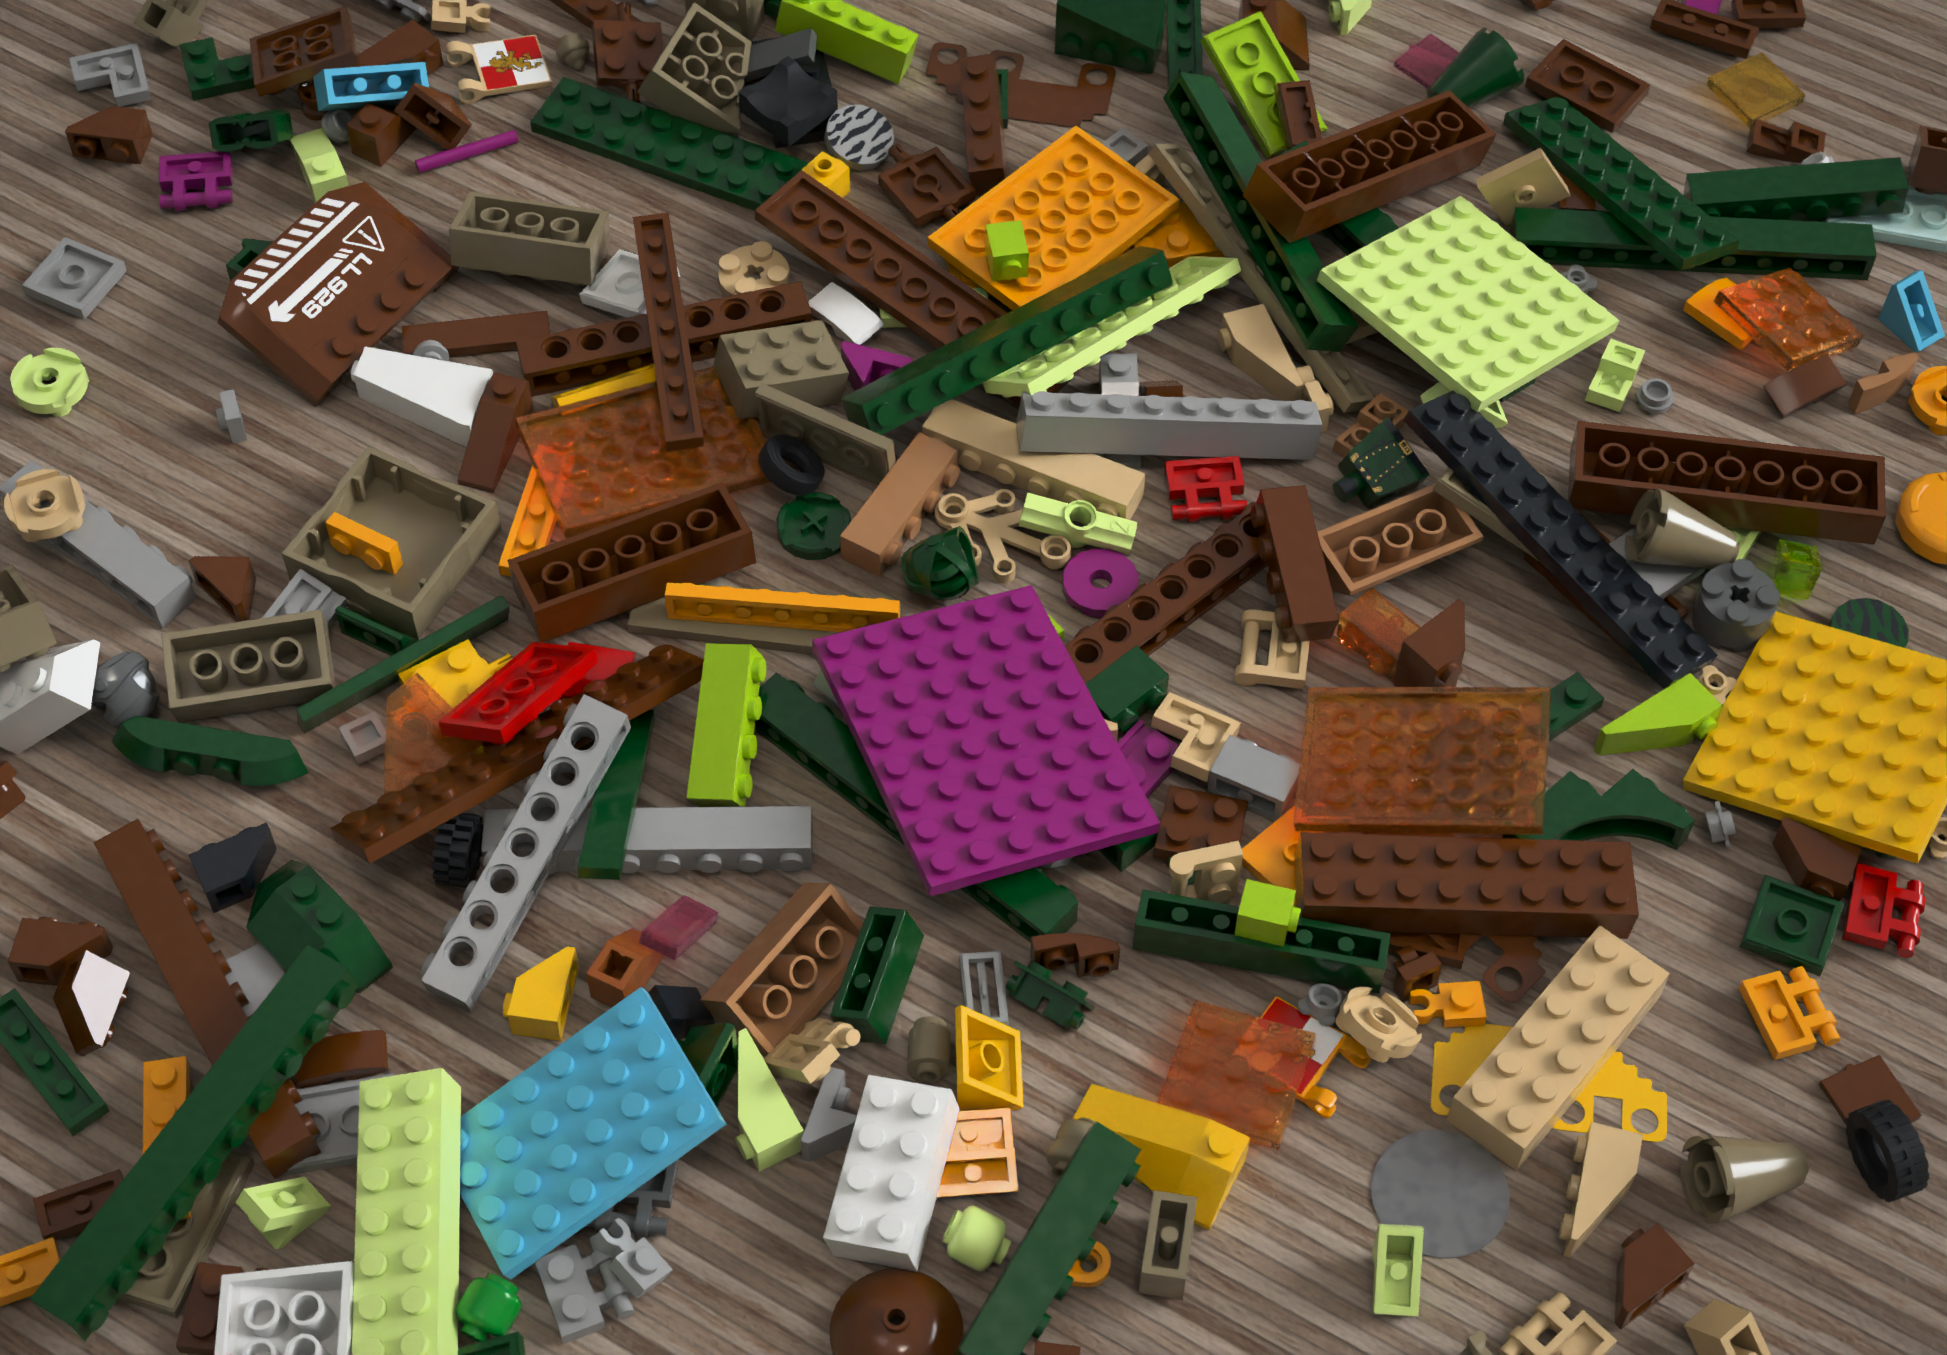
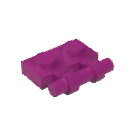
(195, 171)

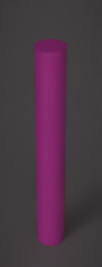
(466, 151)

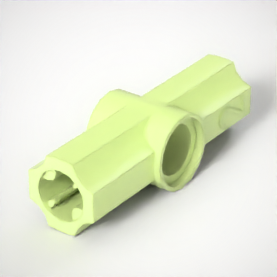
(1099, 528)

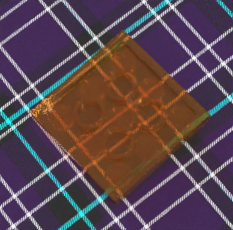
(1788, 318)
(1238, 1071)

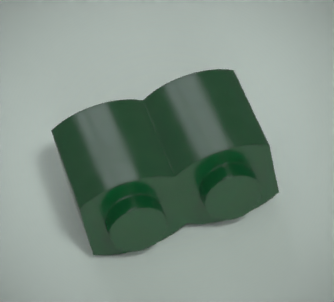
(251, 130)

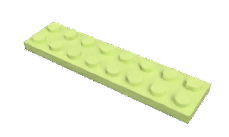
(1058, 363)

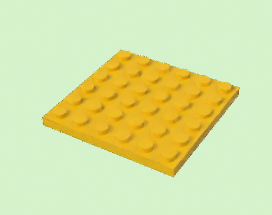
(1833, 737)

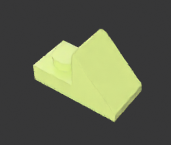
(283, 1208)
(1397, 1269)

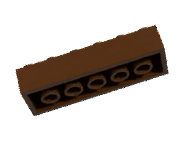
(631, 561)

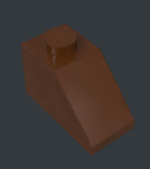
(377, 133)
(1816, 858)
(1647, 1272)

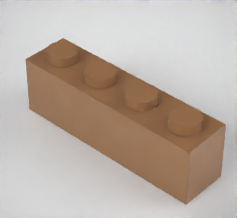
(899, 505)

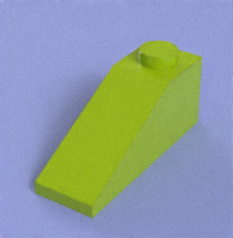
(1663, 721)

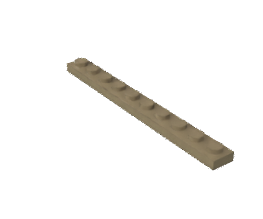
(1202, 199)

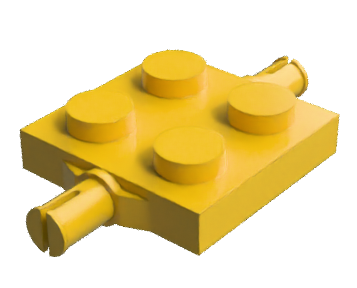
(455, 672)

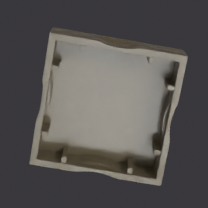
(437, 529)

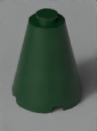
(1480, 70)

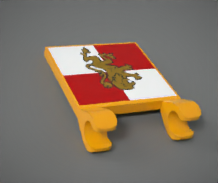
(1327, 1046)

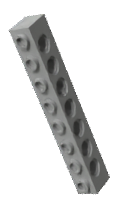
(466, 983)

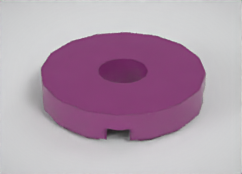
(1098, 565)

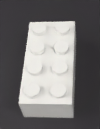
(892, 1173)

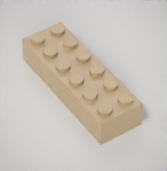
(1557, 1047)

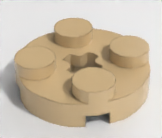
(748, 260)
(50, 522)
(1379, 1024)

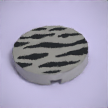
(859, 136)

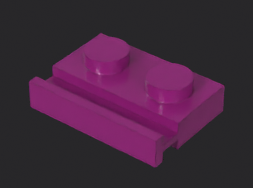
(1148, 755)

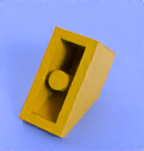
(543, 997)

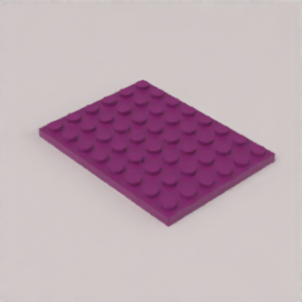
(983, 739)

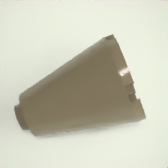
(1677, 534)
(1738, 1173)

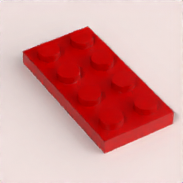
(518, 692)

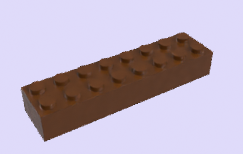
(1368, 166)
(1731, 481)
(1466, 884)

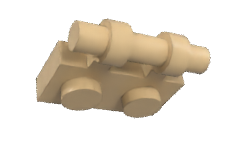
(811, 1052)
(1573, 1337)

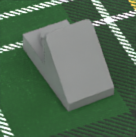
(828, 1123)

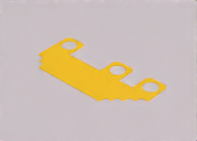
(1466, 1051)

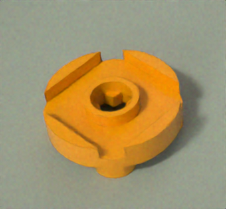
(1927, 401)

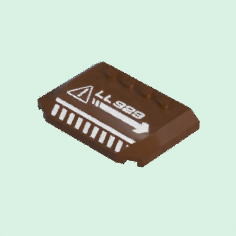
(332, 288)

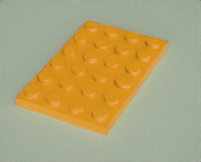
(1075, 211)

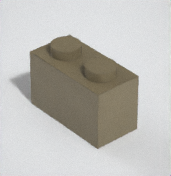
(1167, 1245)

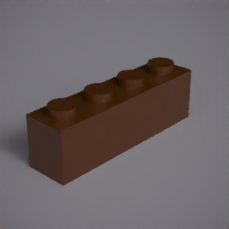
(983, 122)
(1294, 564)

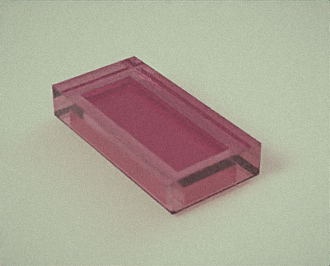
(678, 927)

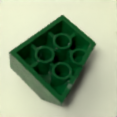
(1111, 32)

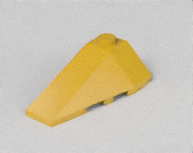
(1178, 1148)

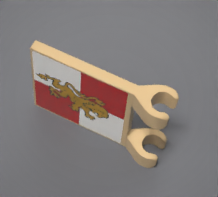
(501, 66)

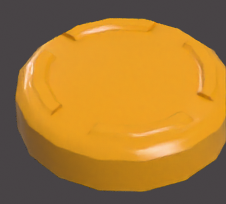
(1923, 516)

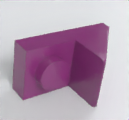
(869, 364)

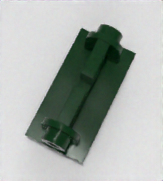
(1064, 1001)

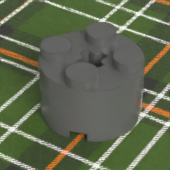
(1735, 606)

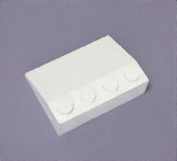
(287, 1311)

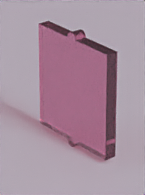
(1426, 60)

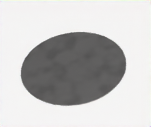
(1445, 1187)

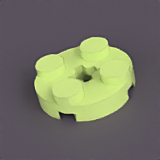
(55, 397)

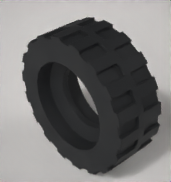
(1887, 1150)

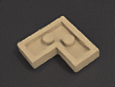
(1199, 728)

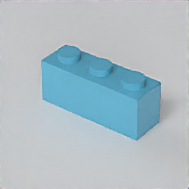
(367, 84)

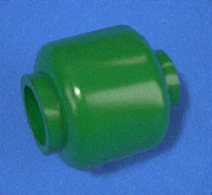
(488, 1308)

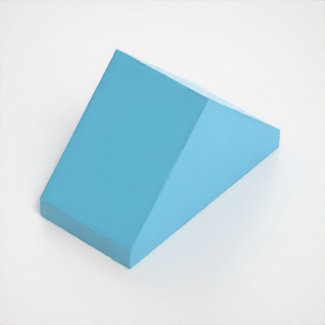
(1912, 313)

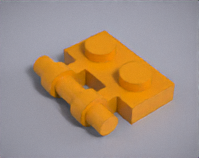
(1779, 1016)

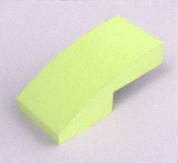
(1615, 375)

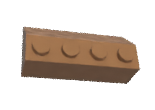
(1394, 540)
(788, 968)

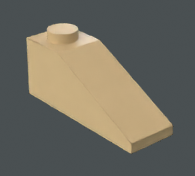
(1259, 351)

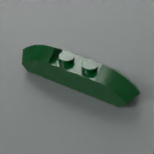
(208, 751)

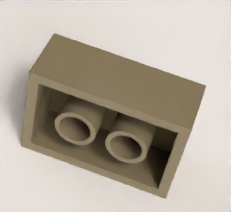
(789, 358)

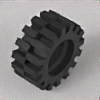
(458, 850)

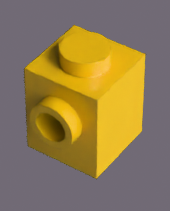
(830, 172)

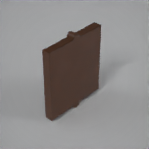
(1865, 1085)

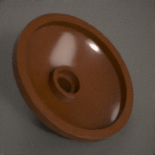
(928, 1309)

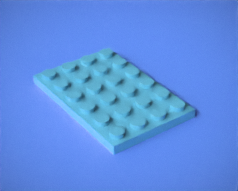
(580, 1132)

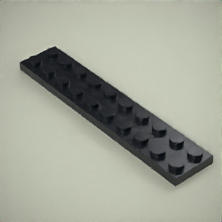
(1560, 539)

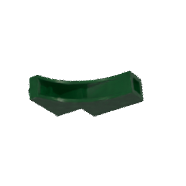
(1627, 809)

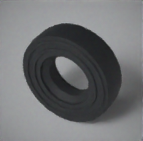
(799, 454)

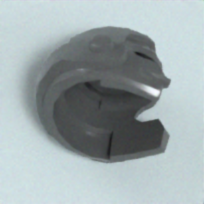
(125, 688)

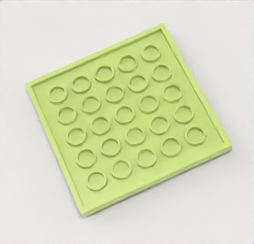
(1468, 302)

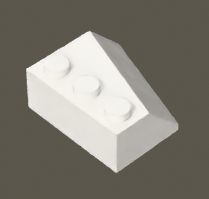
(46, 693)

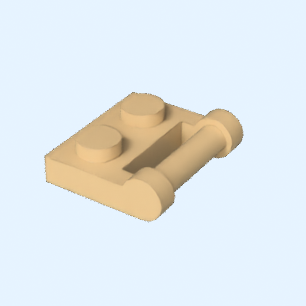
(1285, 660)
(1215, 869)

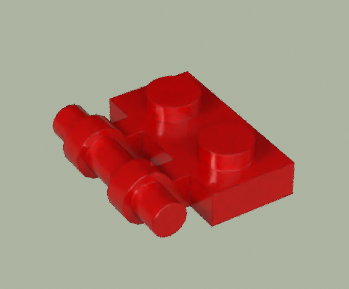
(1205, 478)
(1871, 905)

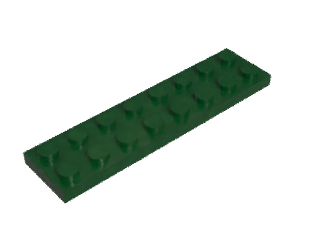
(663, 144)
(1622, 183)

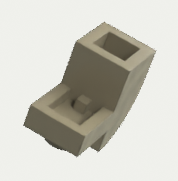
(172, 20)

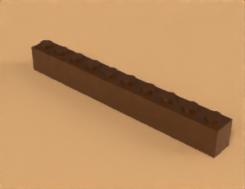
(199, 979)

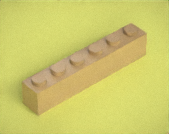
(992, 447)

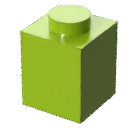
(1006, 250)
(1267, 913)

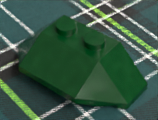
(301, 910)

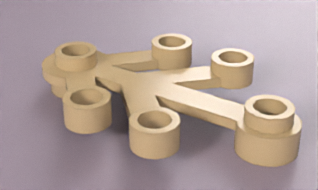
(1000, 529)

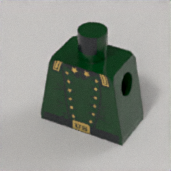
(1379, 467)

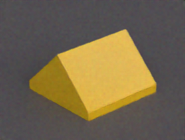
(986, 1063)

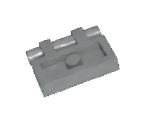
(571, 1294)

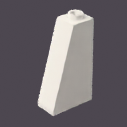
(422, 390)

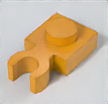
(1455, 1003)

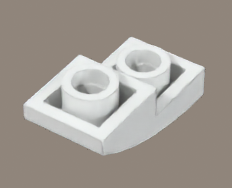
(845, 314)

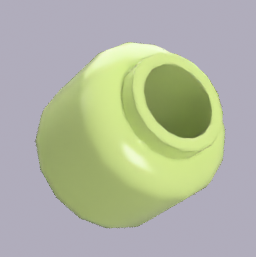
(976, 1238)

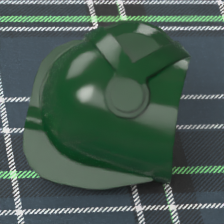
(941, 565)

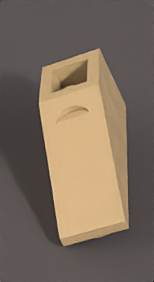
(1604, 1177)

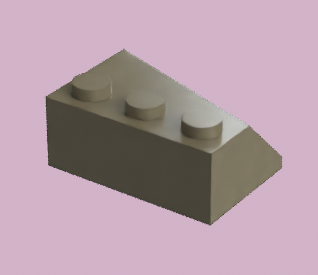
(701, 72)

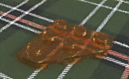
(414, 736)

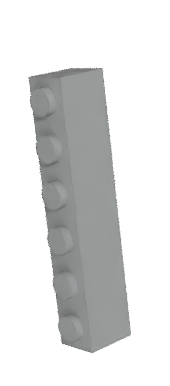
(121, 560)

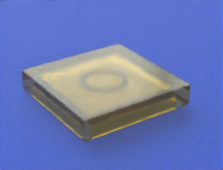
(1756, 89)

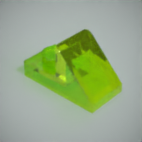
(1796, 569)

